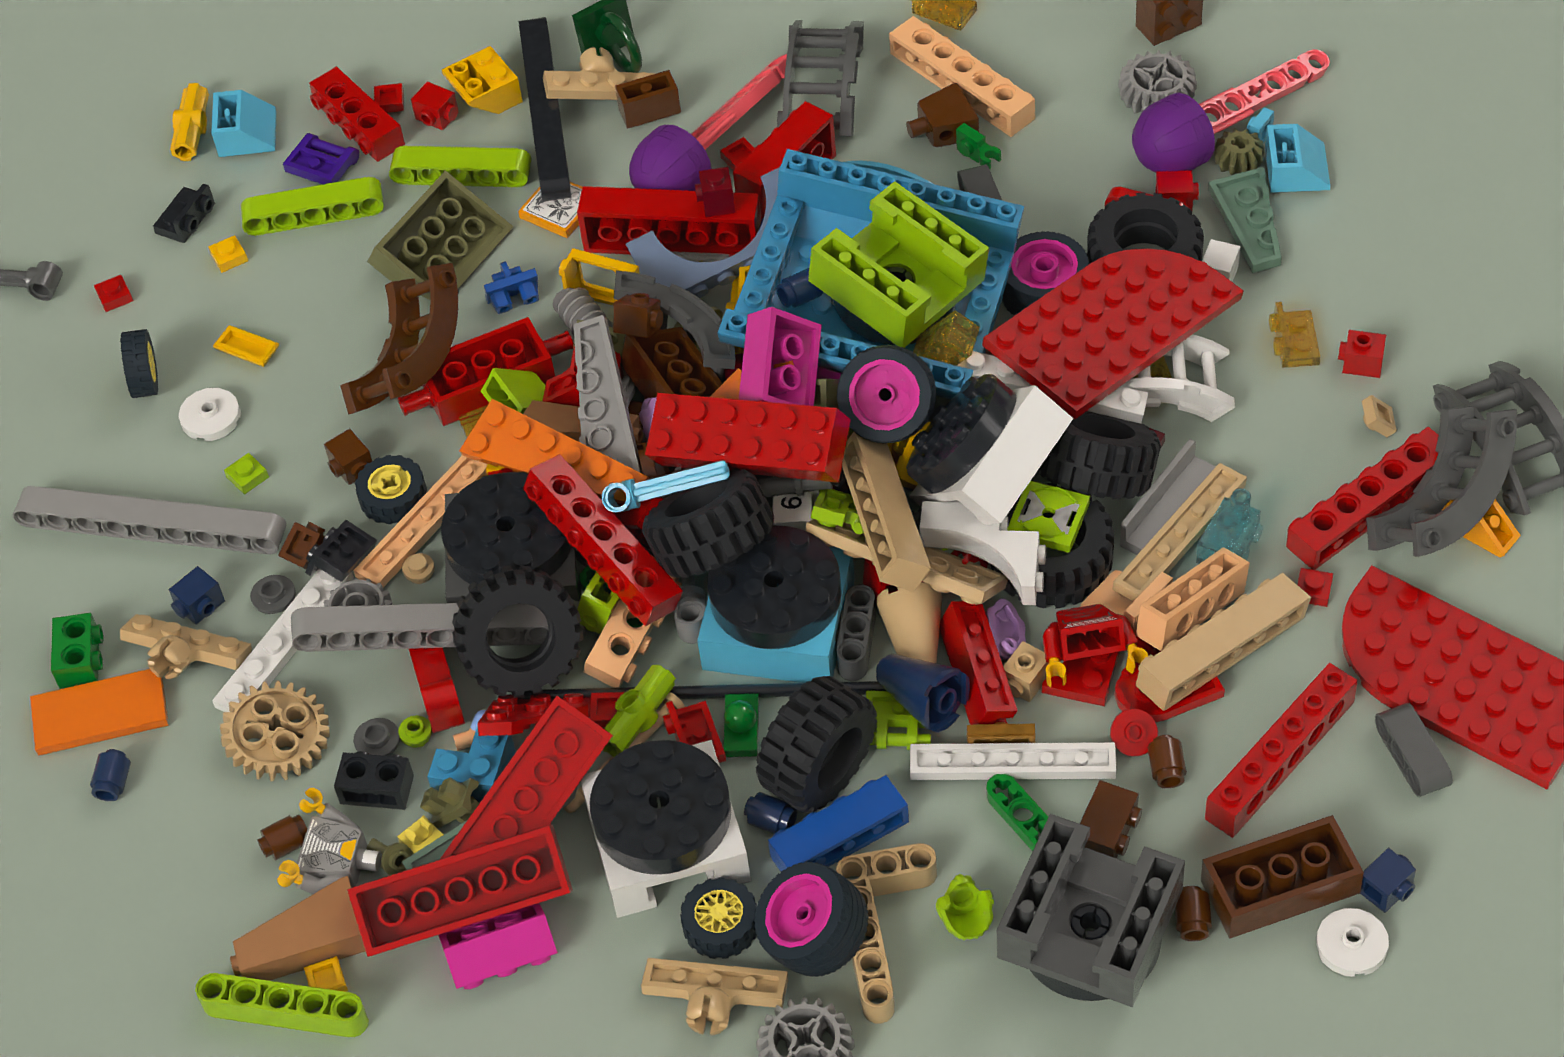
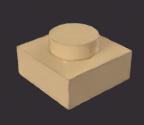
(1378, 416)

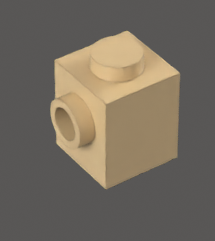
(1026, 671)

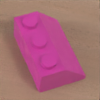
(775, 339)
(498, 946)

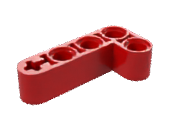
(437, 688)

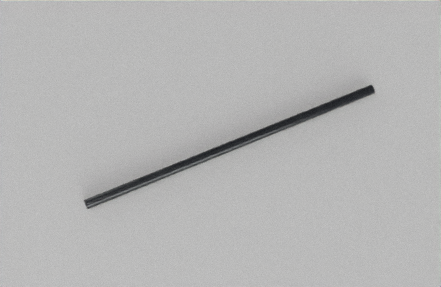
(716, 691)

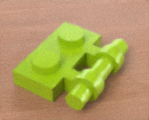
(835, 509)
(893, 714)

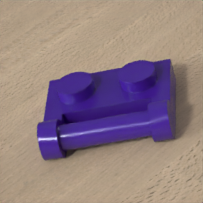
(317, 166)

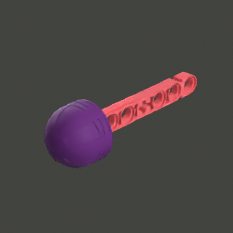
(1180, 136)
(673, 157)

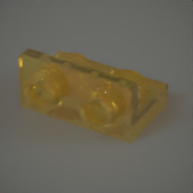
(947, 12)
(1294, 337)

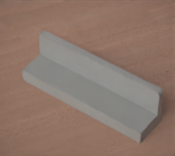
(1164, 498)

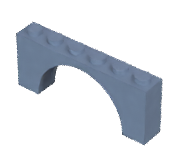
(698, 276)

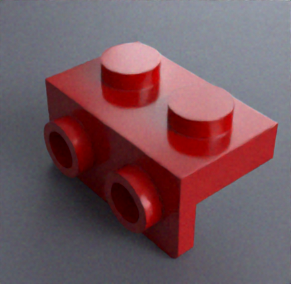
(693, 726)

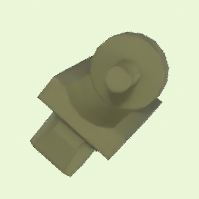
(450, 802)

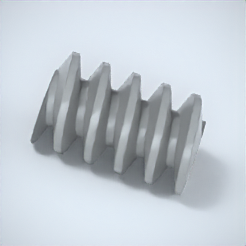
(576, 305)

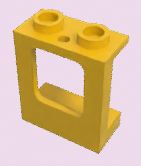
(572, 275)

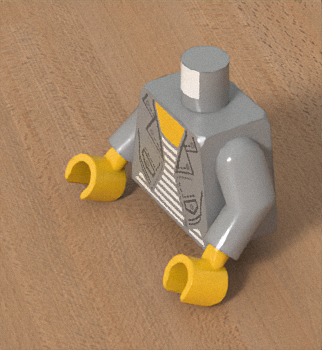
(330, 849)

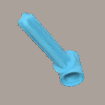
(663, 485)

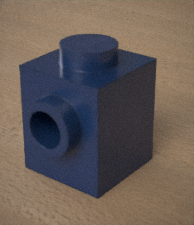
(196, 595)
(1388, 880)

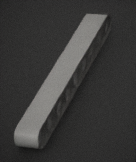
(150, 520)
(407, 627)

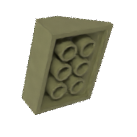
(440, 229)

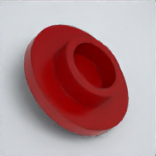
(1133, 732)

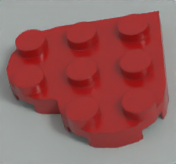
(1131, 697)

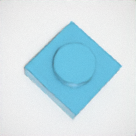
(1259, 123)

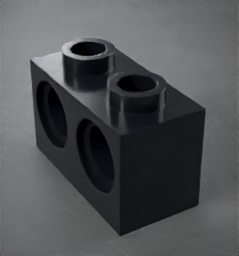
(372, 787)

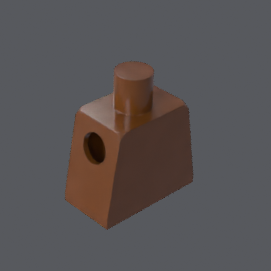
(941, 116)

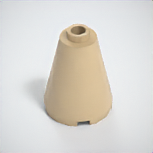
(912, 620)

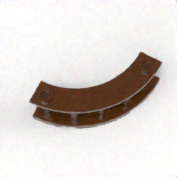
(403, 361)

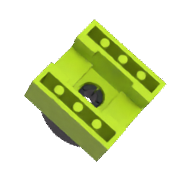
(899, 269)

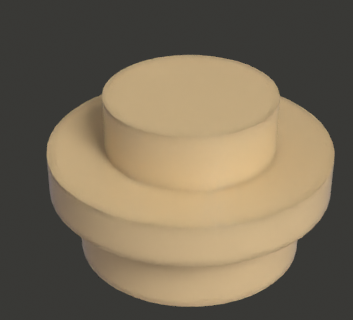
(418, 568)

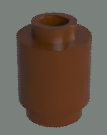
(1167, 761)
(282, 837)
(1193, 914)

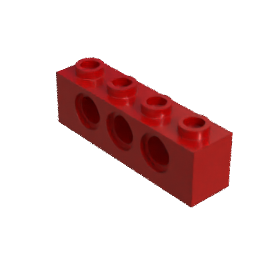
(356, 114)

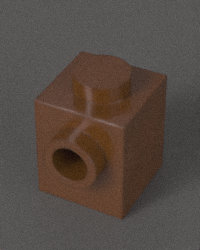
(637, 315)
(347, 456)

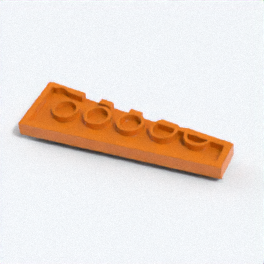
(520, 443)

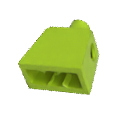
(513, 388)
(596, 605)

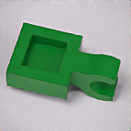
(974, 145)

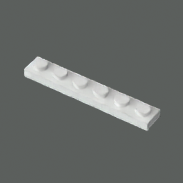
(1122, 403)
(276, 646)
(1018, 760)

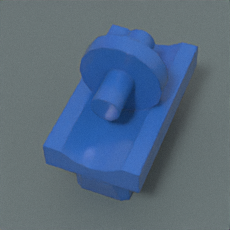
(510, 283)

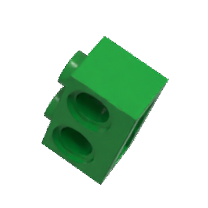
(76, 650)

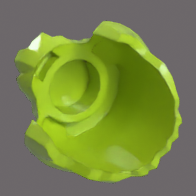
(965, 908)

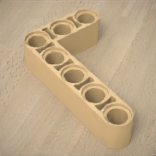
(872, 884)

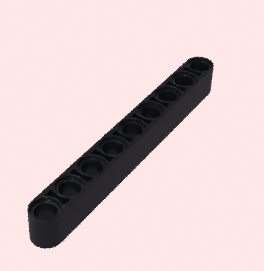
(544, 112)

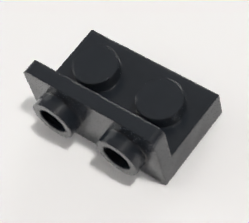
(185, 213)
(340, 551)

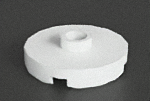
(209, 414)
(1347, 956)

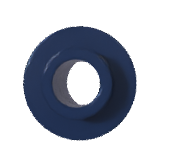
(797, 290)
(110, 775)
(769, 813)

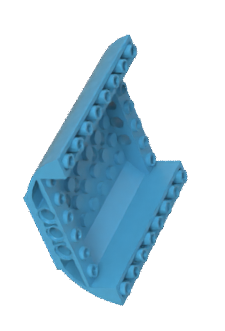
(831, 194)

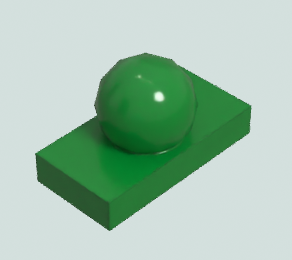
(741, 725)

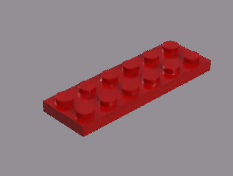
(536, 778)

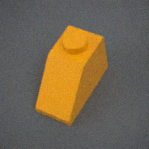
(1493, 531)

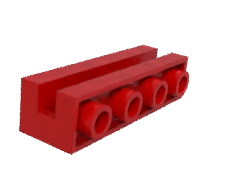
(975, 653)

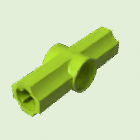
(638, 708)

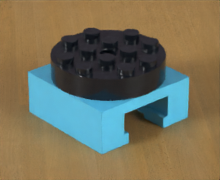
(776, 609)

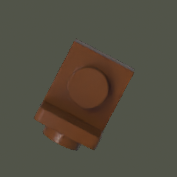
(300, 542)

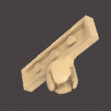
(594, 80)
(177, 646)
(713, 989)

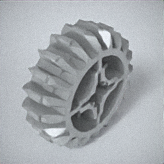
(1154, 78)
(804, 1025)

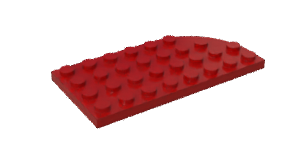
(1110, 323)
(1457, 674)

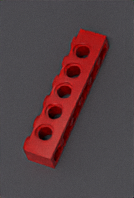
(1377, 489)
(602, 540)
(1280, 750)

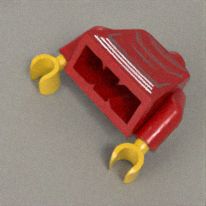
(1088, 633)

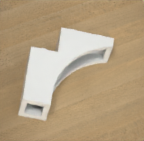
(1012, 552)

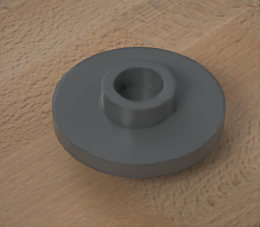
(272, 594)
(377, 737)

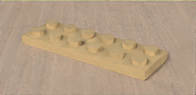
(947, 572)

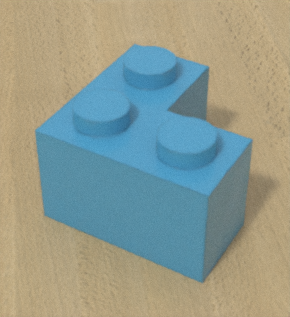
(483, 763)

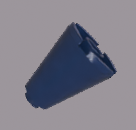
(924, 689)

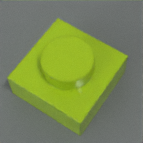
(246, 473)

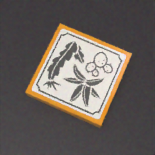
(555, 215)

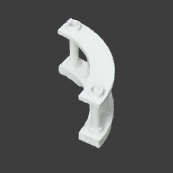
(1189, 396)

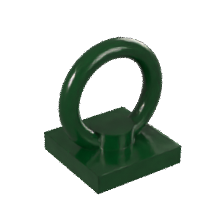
(609, 27)

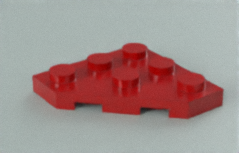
(513, 715)

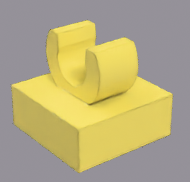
(419, 834)

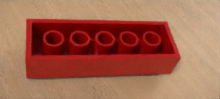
(618, 215)
(749, 436)
(460, 890)

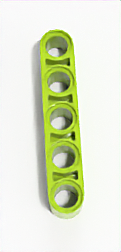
(466, 164)
(311, 206)
(293, 1015)

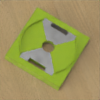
(1050, 499)

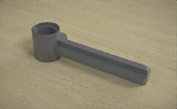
(39, 280)

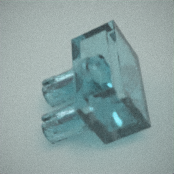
(1231, 527)

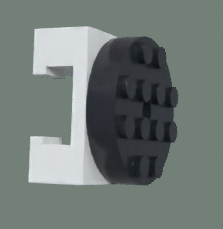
(985, 446)
(656, 844)

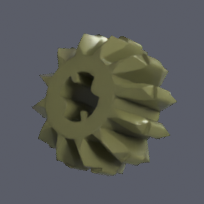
(1238, 151)

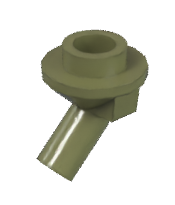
(391, 855)

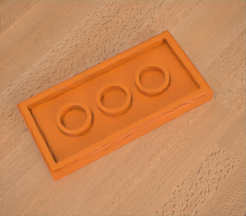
(98, 711)

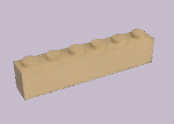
(884, 513)
(1222, 641)

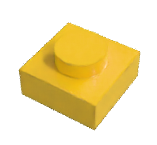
(228, 253)

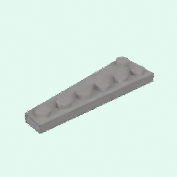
(601, 395)

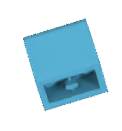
(242, 124)
(1295, 159)

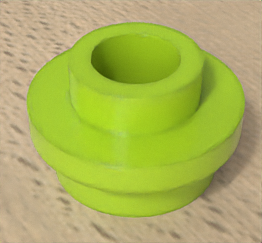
(415, 738)

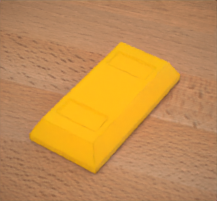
(246, 345)

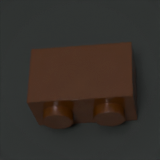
(648, 99)
(1110, 817)

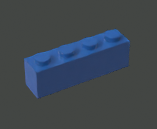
(841, 827)

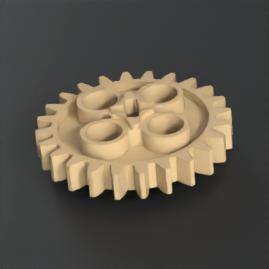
(274, 730)

